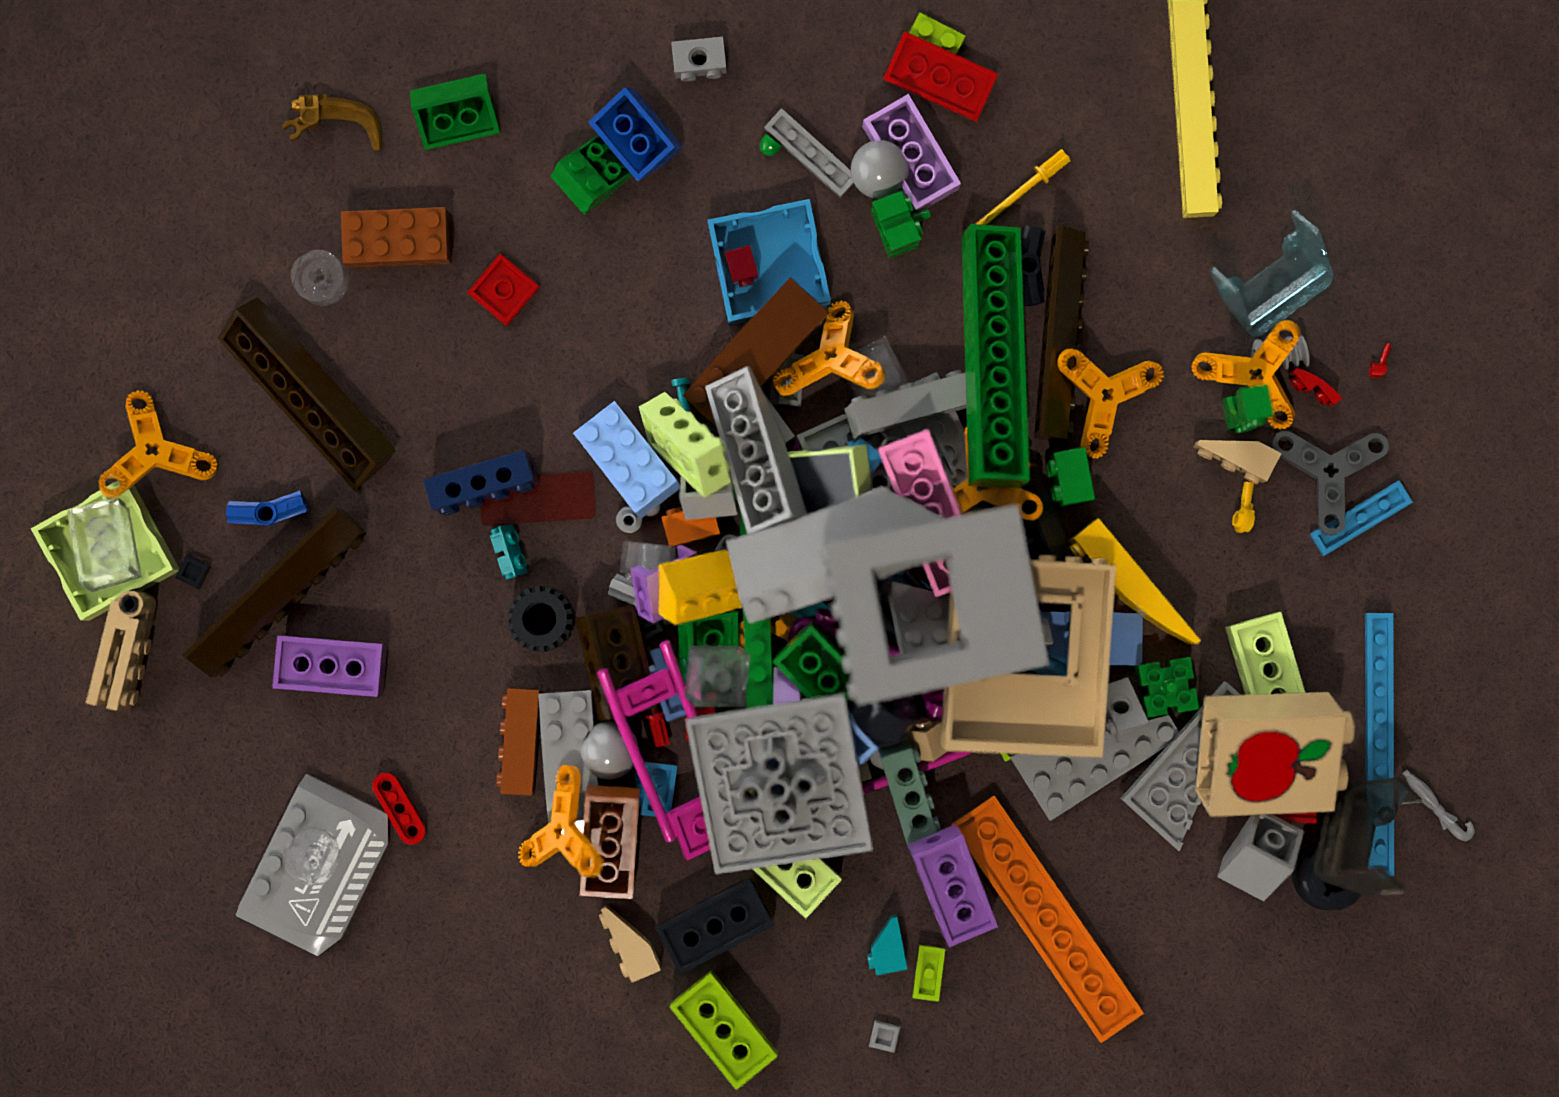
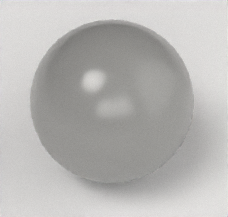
(879, 169)
(606, 752)

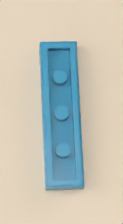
(1363, 517)

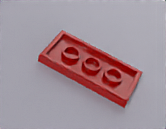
(940, 76)

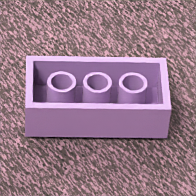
(929, 171)

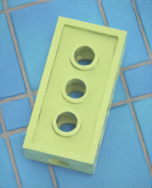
(685, 444)
(1277, 653)
(801, 897)

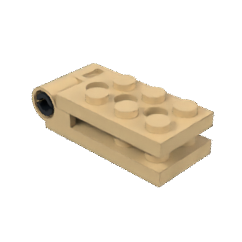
(122, 651)

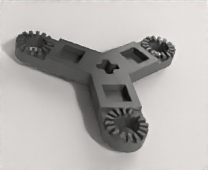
(1313, 461)

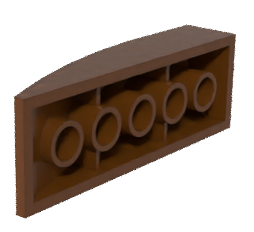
(763, 342)

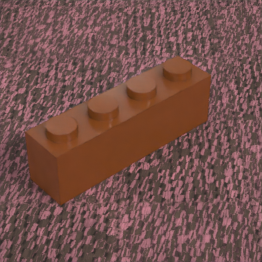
(520, 742)

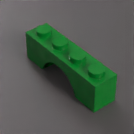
(1248, 408)

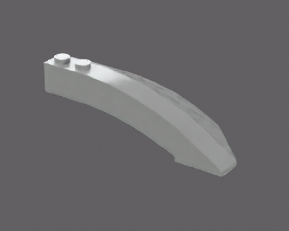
(783, 564)

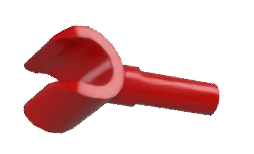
(1377, 370)

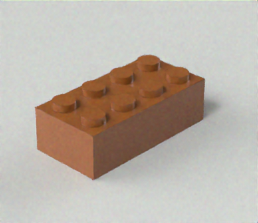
(396, 237)
(612, 829)

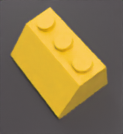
(697, 587)

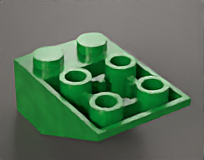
(590, 174)

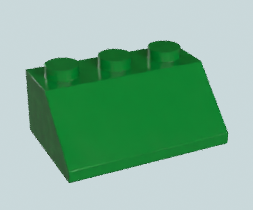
(454, 111)
(706, 631)
(814, 663)

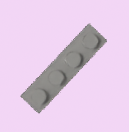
(810, 152)

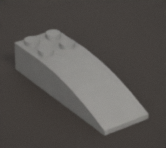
(755, 452)
(564, 725)

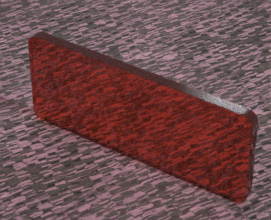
(554, 499)

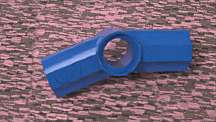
(251, 512)

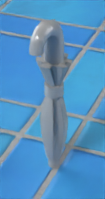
(1446, 819)

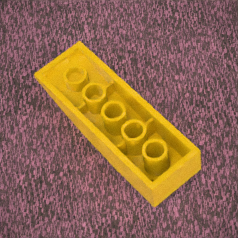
(1131, 582)

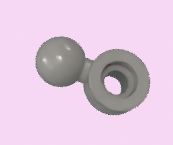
(627, 511)

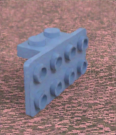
(1125, 636)

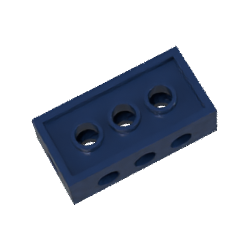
(441, 488)

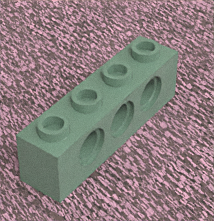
(893, 760)

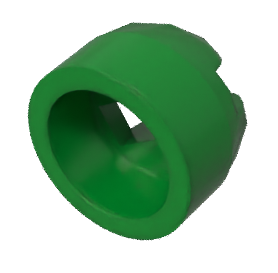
(769, 146)

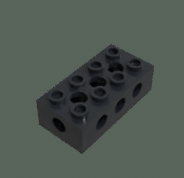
(710, 942)

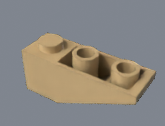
(1248, 457)
(634, 948)

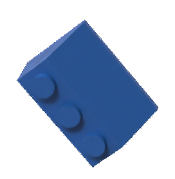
(635, 134)

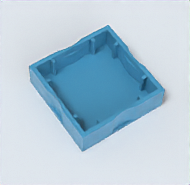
(782, 248)

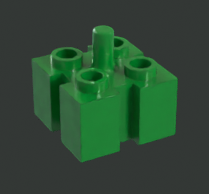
(897, 223)
(1166, 686)

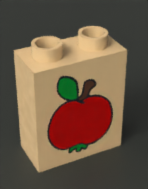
(1272, 753)

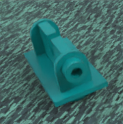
(514, 562)

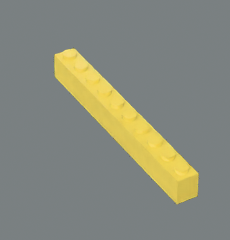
(1193, 108)

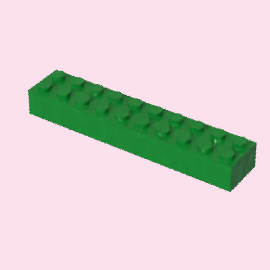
(995, 357)

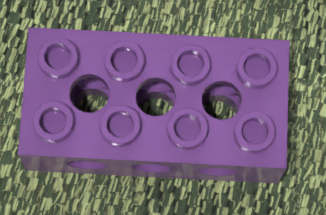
(317, 679)
(937, 881)

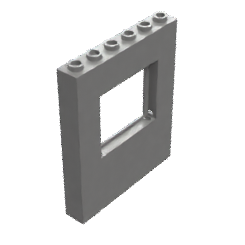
(989, 592)

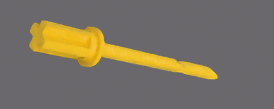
(1044, 172)

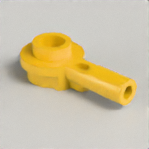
(1244, 518)

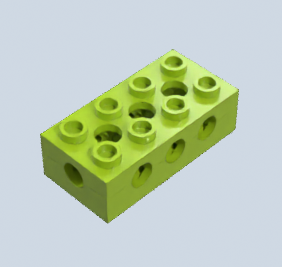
(719, 1047)

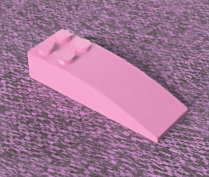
(921, 477)

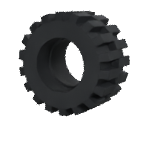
(520, 608)

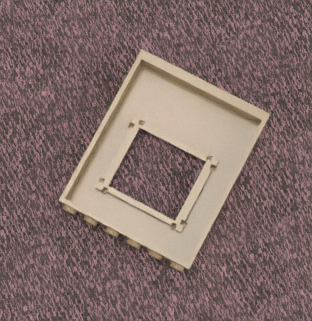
(1043, 710)

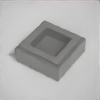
(884, 1036)

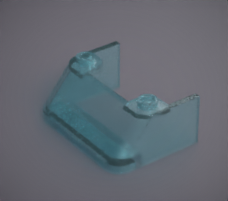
(1283, 284)

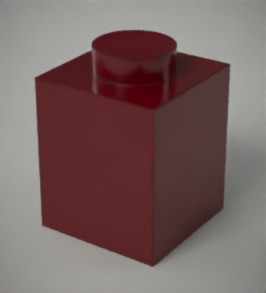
(742, 266)

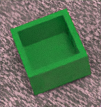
(1070, 477)

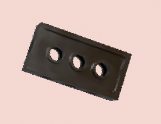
(602, 652)

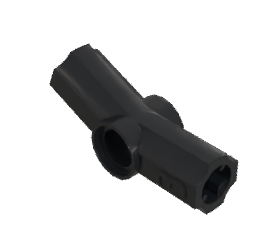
(1031, 247)

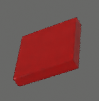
(503, 289)

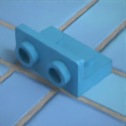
(664, 779)

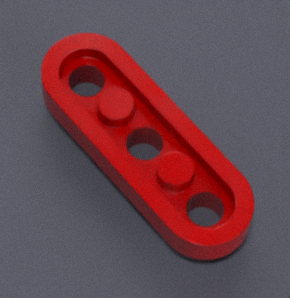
(390, 799)

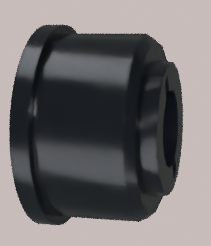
(890, 718)
(1313, 889)

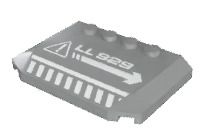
(319, 913)

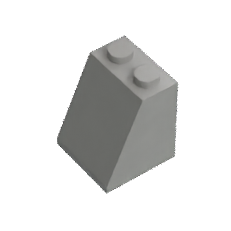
(1261, 855)

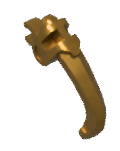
(320, 107)

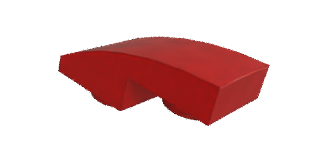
(1306, 381)

